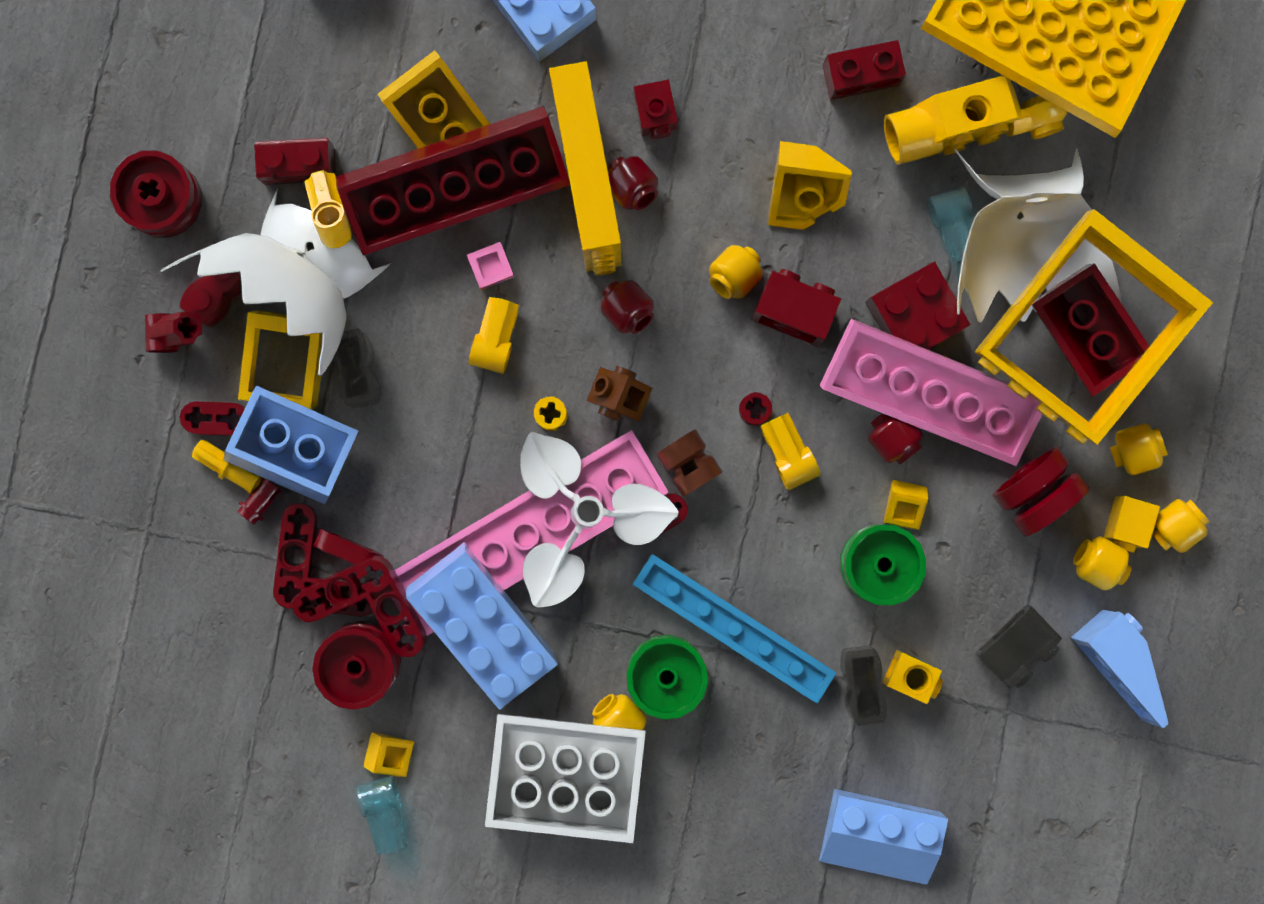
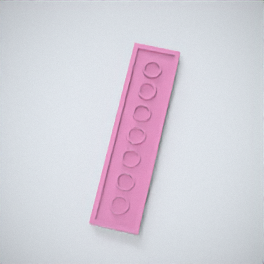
(519, 526)

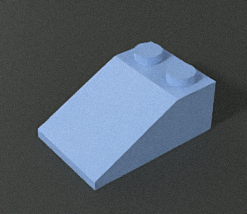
(1124, 660)

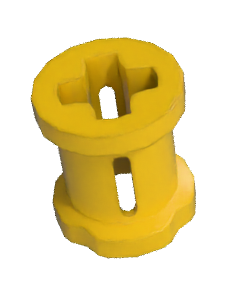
(543, 404)

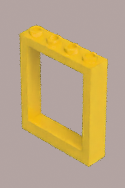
(586, 167)
(1147, 270)

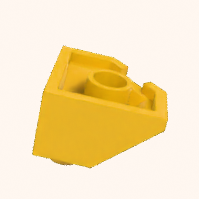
(806, 186)

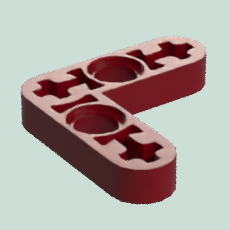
(302, 574)
(375, 593)

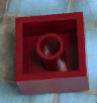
(796, 307)
(919, 308)

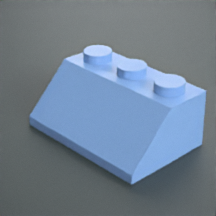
(290, 445)
(883, 837)

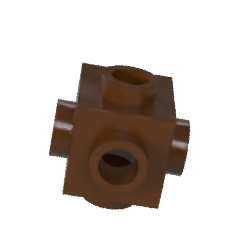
(619, 394)

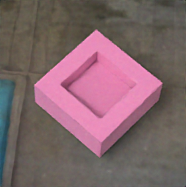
(490, 265)

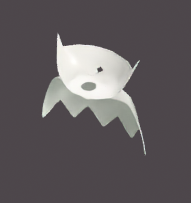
(1010, 251)
(283, 270)

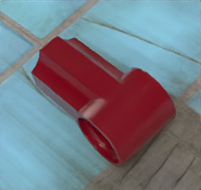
(169, 331)

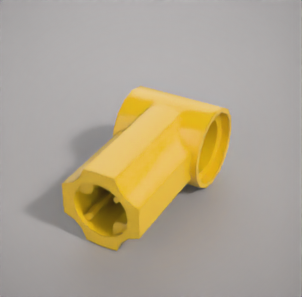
(327, 210)
(492, 345)
(793, 460)

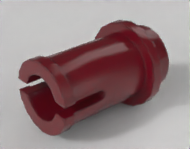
(259, 501)

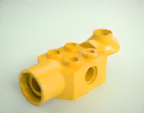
(965, 116)

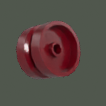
(137, 183)
(1044, 494)
(341, 680)

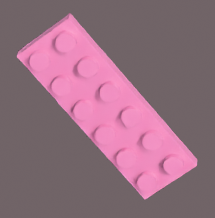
(931, 392)

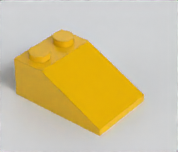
(431, 103)

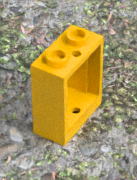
(278, 322)

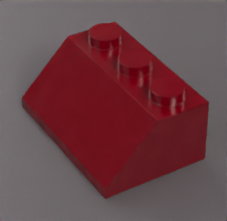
(1091, 328)

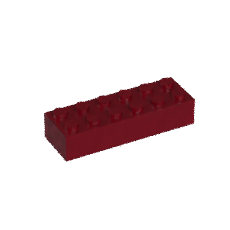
(452, 180)

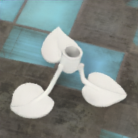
(638, 511)

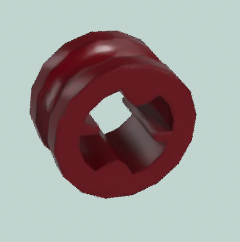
(765, 403)

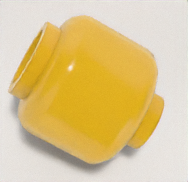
(735, 272)
(1139, 449)
(1180, 526)
(1102, 563)
(619, 712)

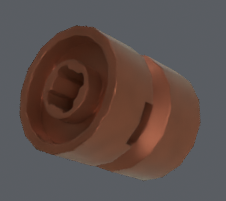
(682, 451)

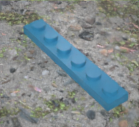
(734, 628)

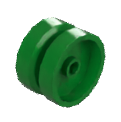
(898, 548)
(676, 696)

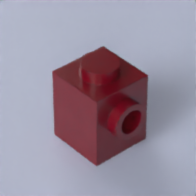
(655, 109)

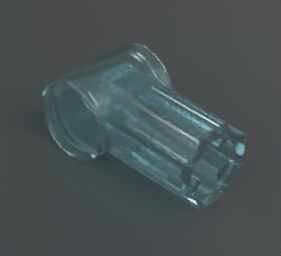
(952, 215)
(381, 804)

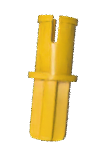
(213, 458)

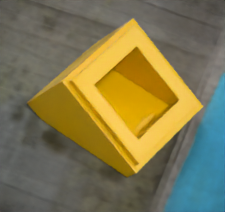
(906, 504)
(388, 755)

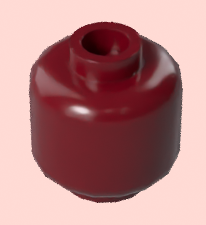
(632, 183)
(627, 306)
(894, 439)

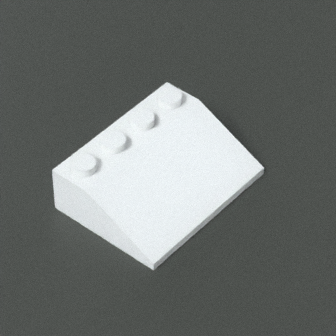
(565, 778)

